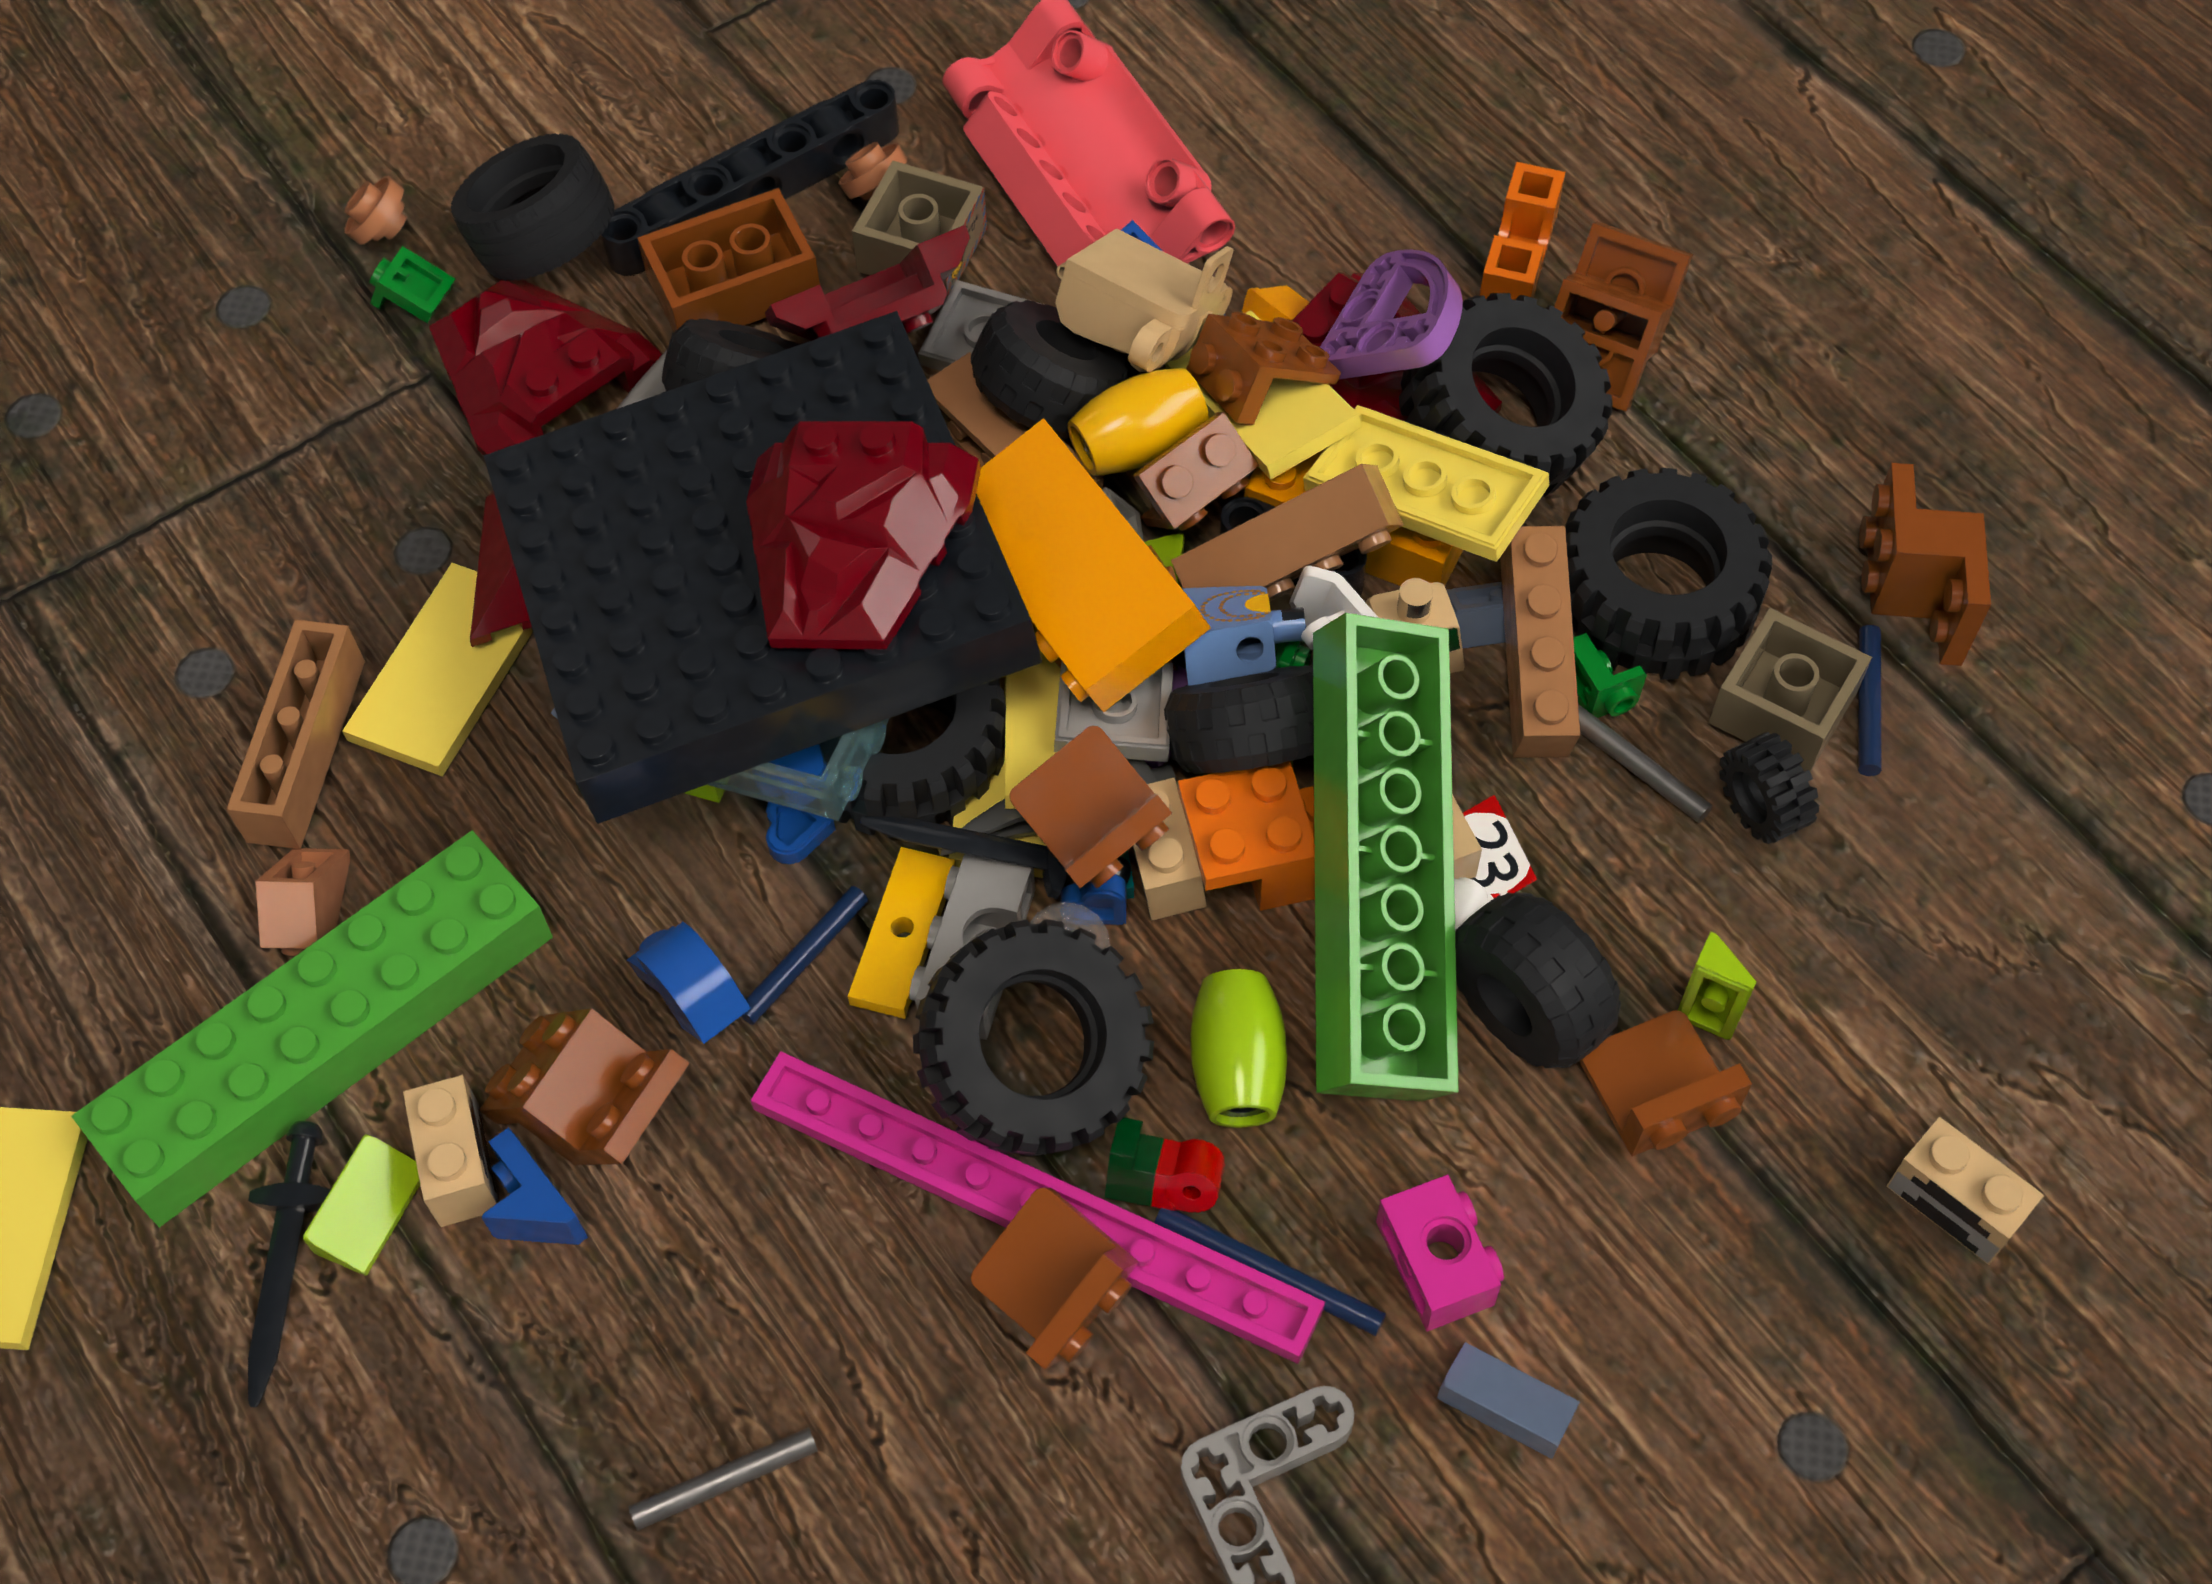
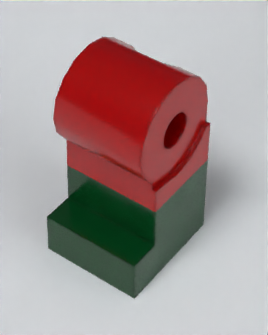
(1163, 1170)

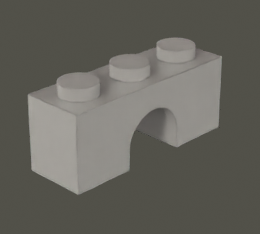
(980, 898)

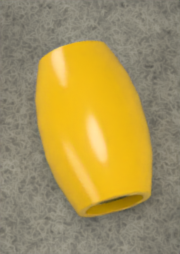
(1137, 420)

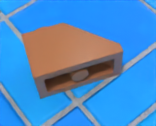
(301, 898)

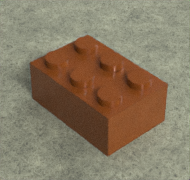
(729, 262)

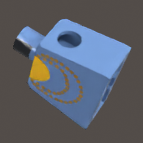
(1240, 633)

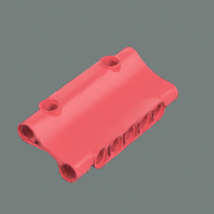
(1083, 142)

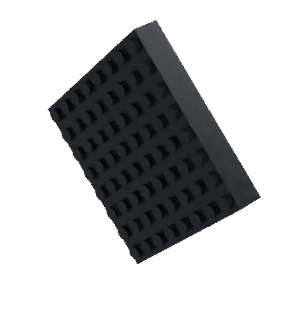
(651, 589)

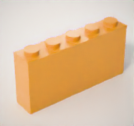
(1083, 570)

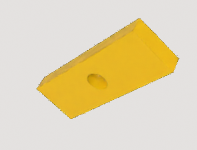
(908, 906)

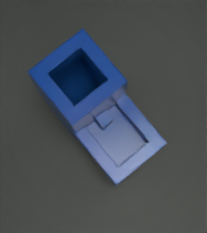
(689, 981)

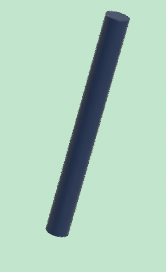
(1336, 1301)

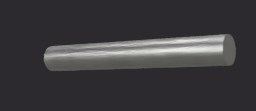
(1643, 766)
(722, 1479)

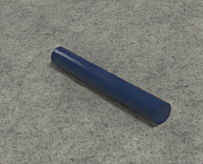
(1870, 704)
(804, 953)

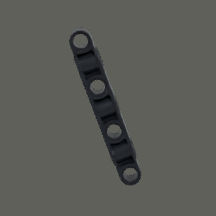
(781, 157)

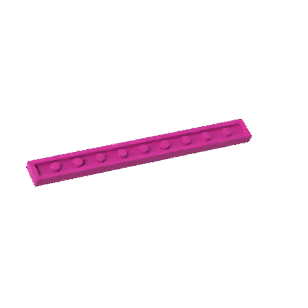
(999, 1185)

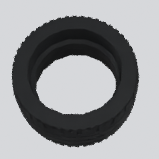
(533, 207)

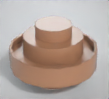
(868, 168)
(375, 211)

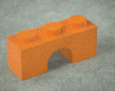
(1524, 231)

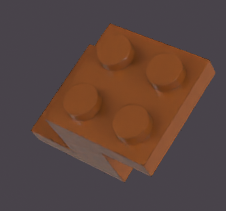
(1623, 301)
(1926, 564)
(582, 1087)

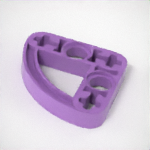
(1372, 342)

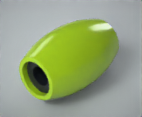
(1238, 1048)

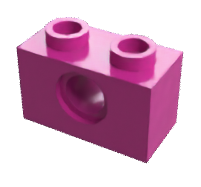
(1439, 1287)

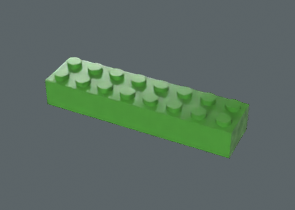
(1384, 861)
(313, 1028)

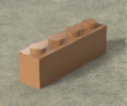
(972, 419)
(1305, 531)
(1540, 643)
(296, 735)

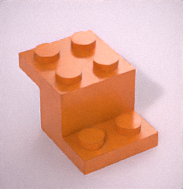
(1253, 830)

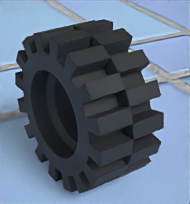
(1769, 787)

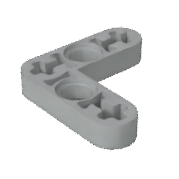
(1246, 1470)

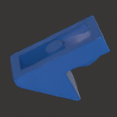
(534, 1206)

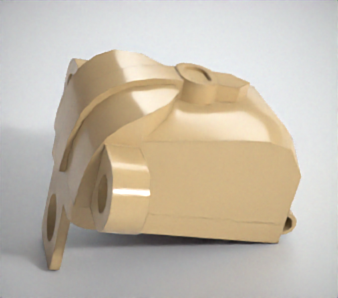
(1140, 298)

